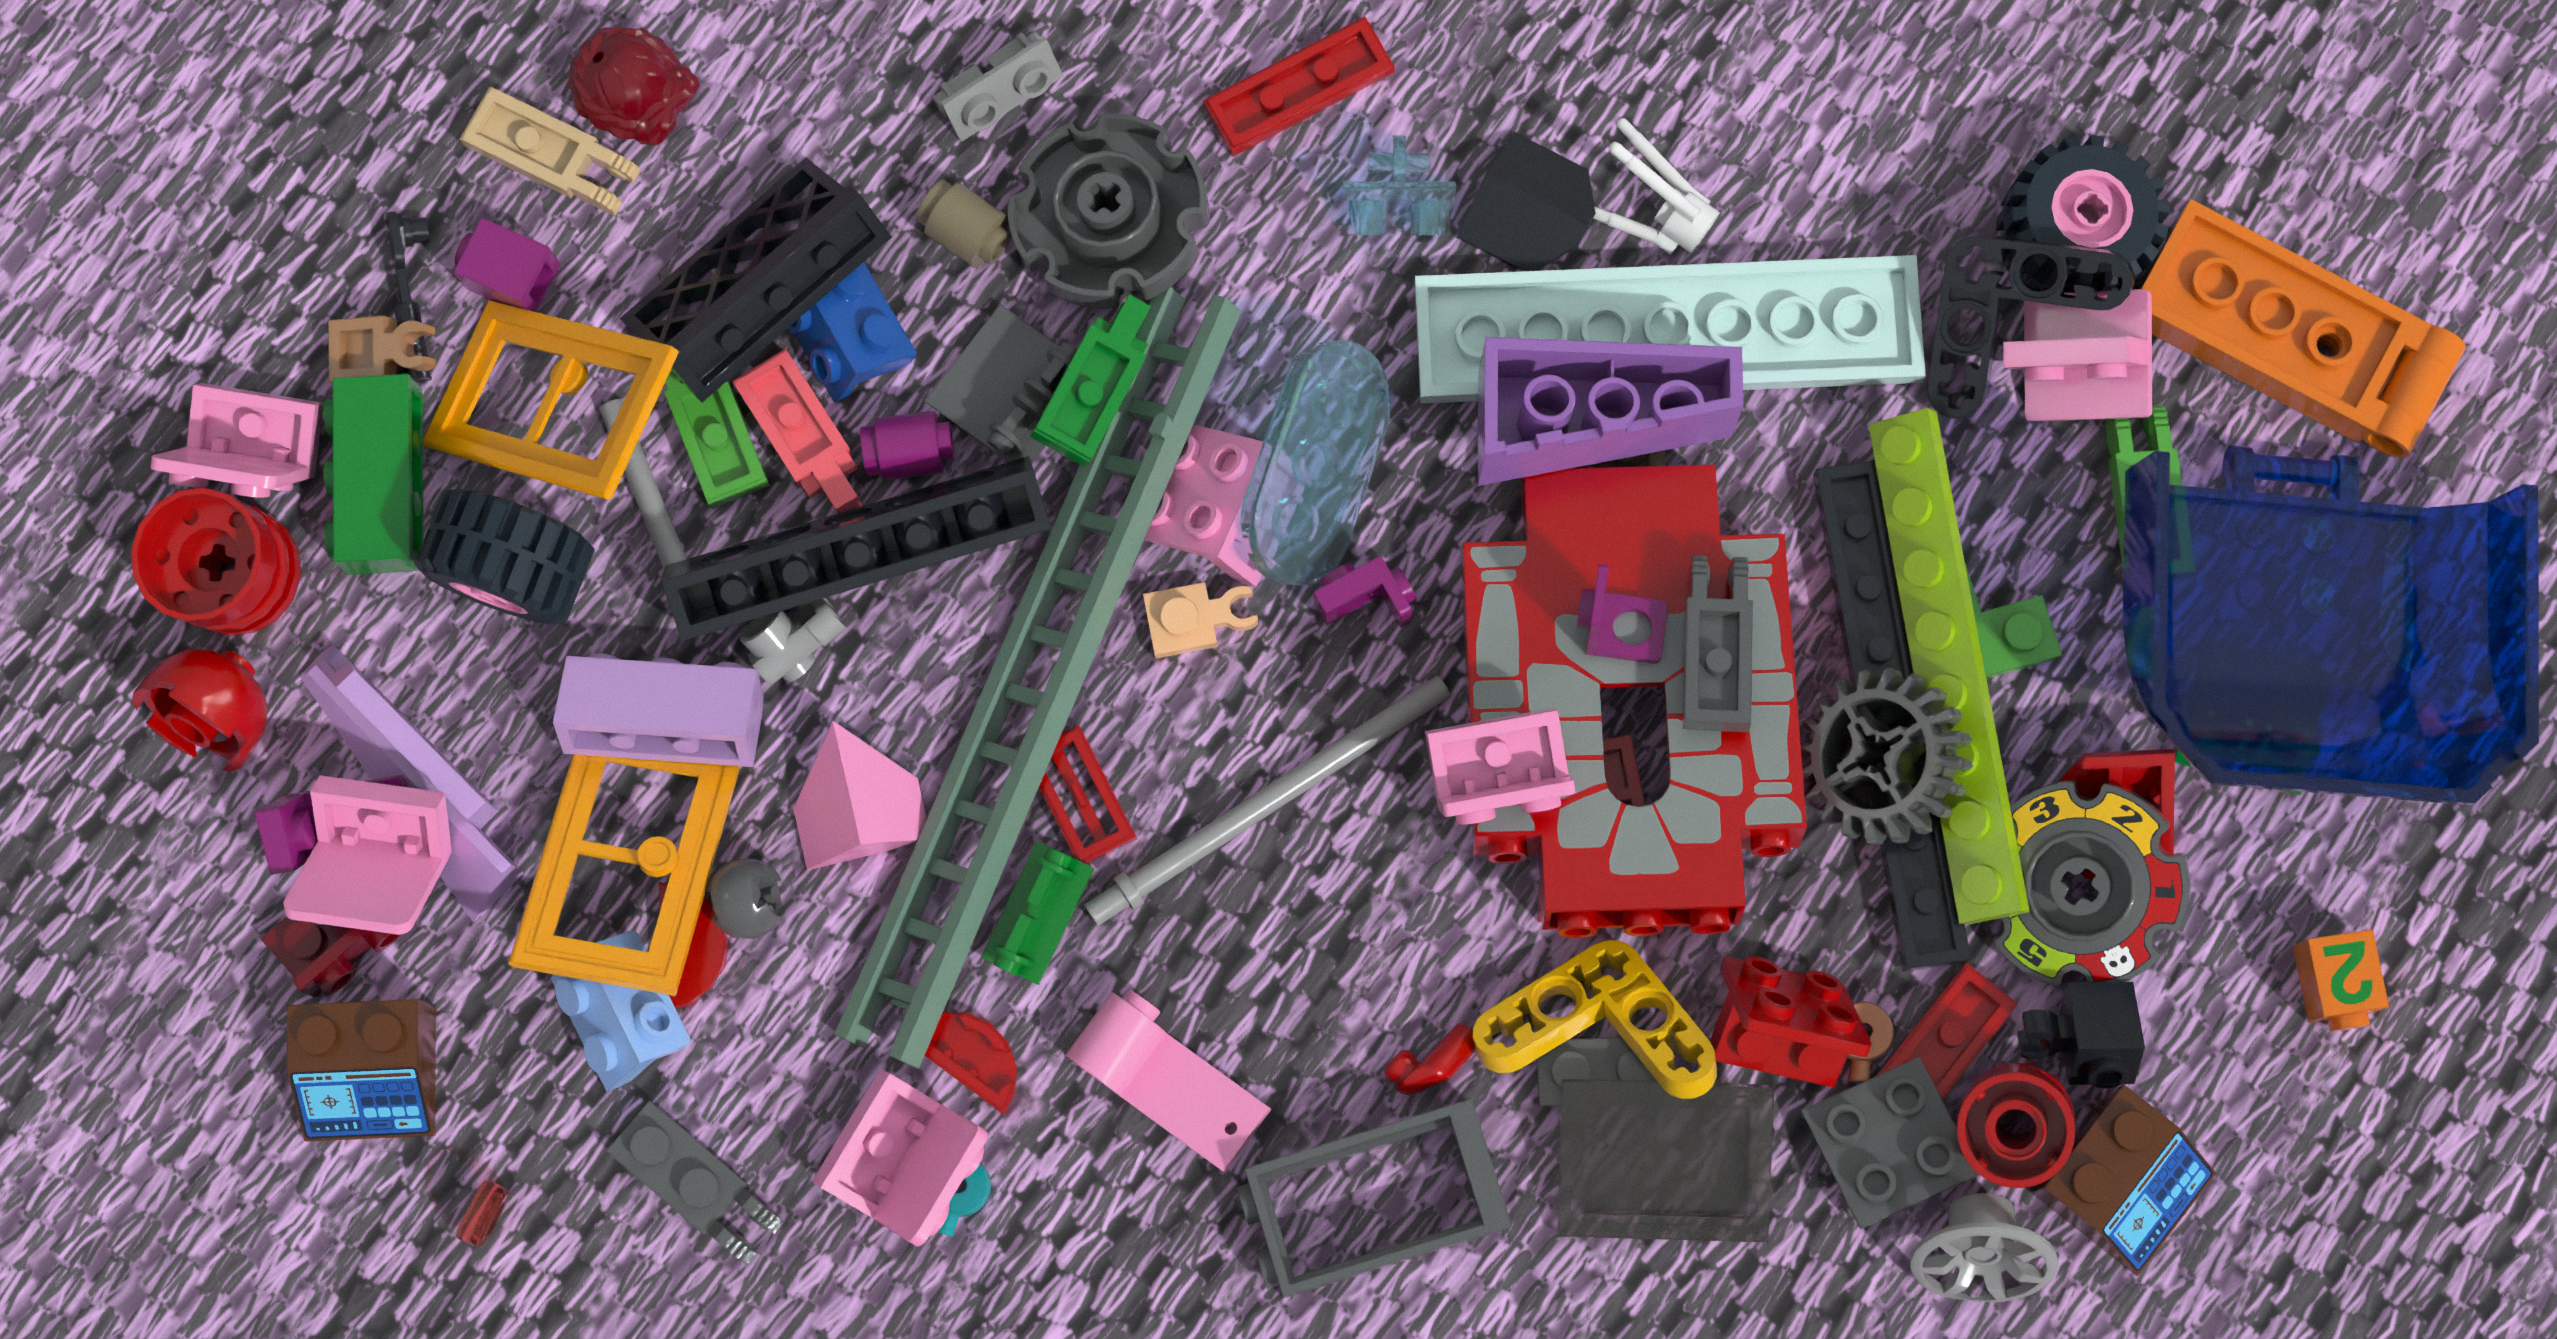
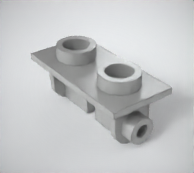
(1018, 73)

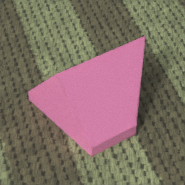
(856, 803)

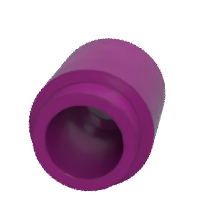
(906, 446)

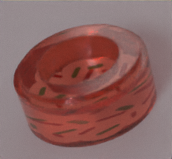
(483, 1213)

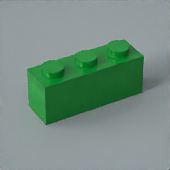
(375, 474)

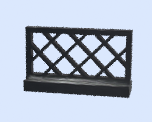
(784, 281)

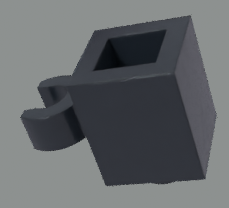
(2094, 1031)

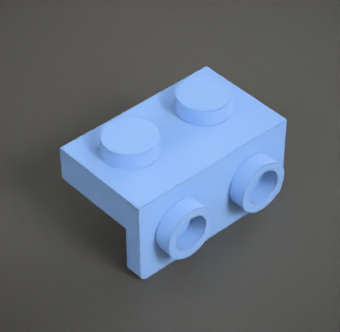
(618, 1024)

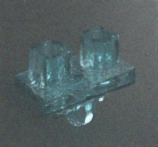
(1427, 198)

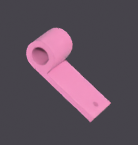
(1167, 1080)

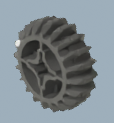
(1838, 777)

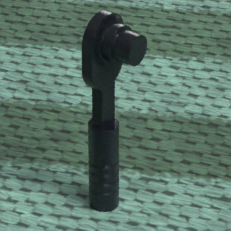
(403, 234)

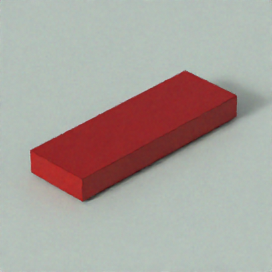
(1298, 86)
(1954, 1028)

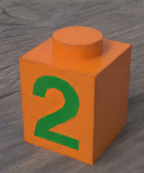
(2341, 979)

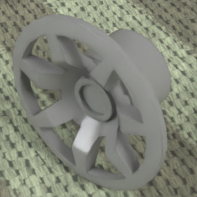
(1983, 1243)

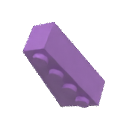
(1598, 402)

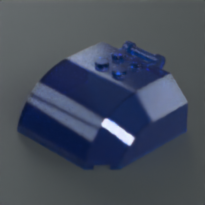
(2332, 632)

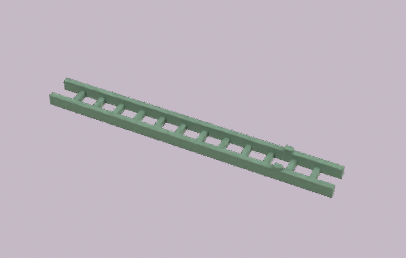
(1003, 687)

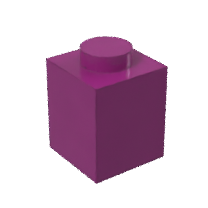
(505, 266)

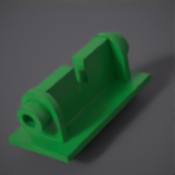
(1037, 913)

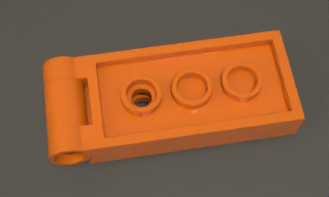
(2265, 309)

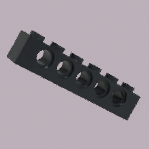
(855, 548)

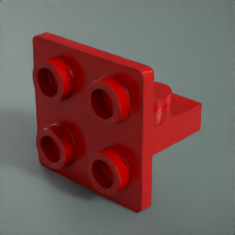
(1787, 1022)

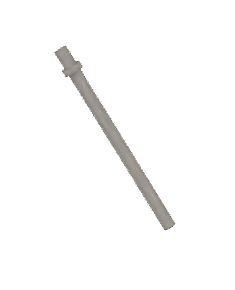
(1131, 888)

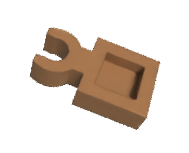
(375, 346)

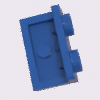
(852, 335)

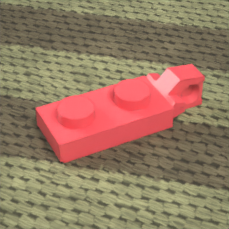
(800, 429)

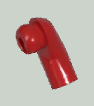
(1436, 1067)

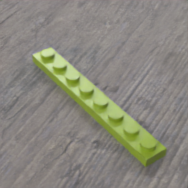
(1949, 656)

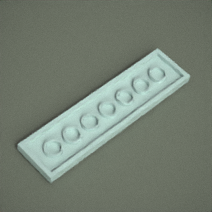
(1791, 317)

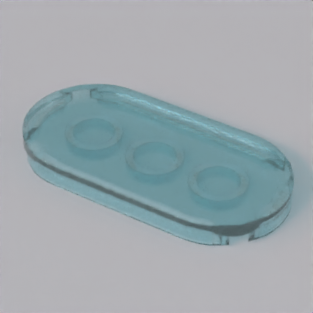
(1316, 462)

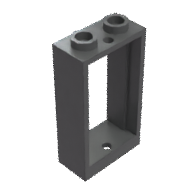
(1476, 1165)

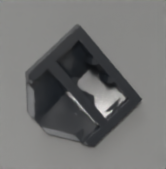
(1529, 206)

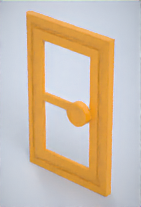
(576, 344)
(690, 869)

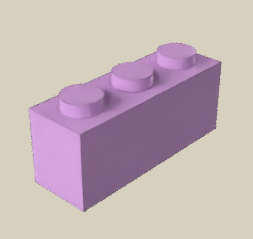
(659, 710)

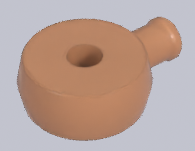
(1880, 1036)

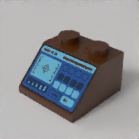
(363, 1069)
(2127, 1179)

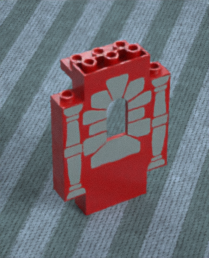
(1525, 654)

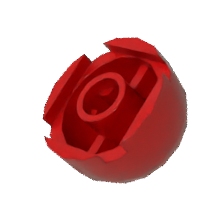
(203, 695)

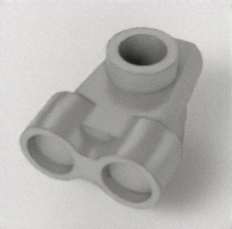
(785, 645)

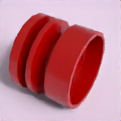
(190, 538)

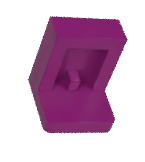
(1352, 588)

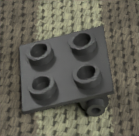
(1002, 385)
(1888, 1143)

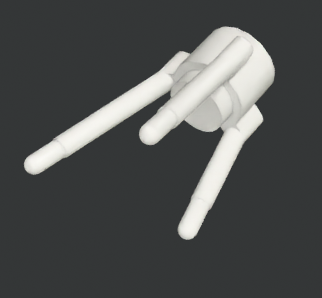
(1685, 213)

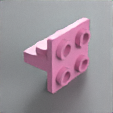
(2086, 360)

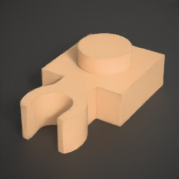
(1185, 618)

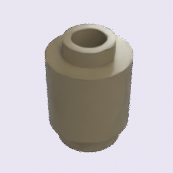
(964, 223)

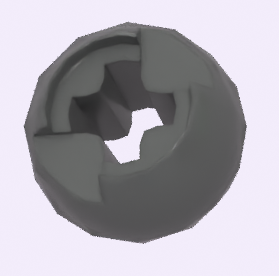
(746, 898)

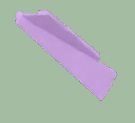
(393, 746)

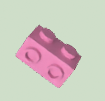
(1499, 765)

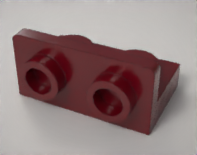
(322, 954)

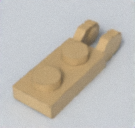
(544, 149)

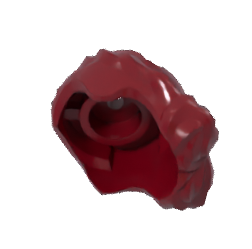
(630, 84)

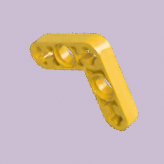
(1610, 999)

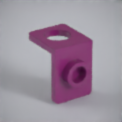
(1601, 609)

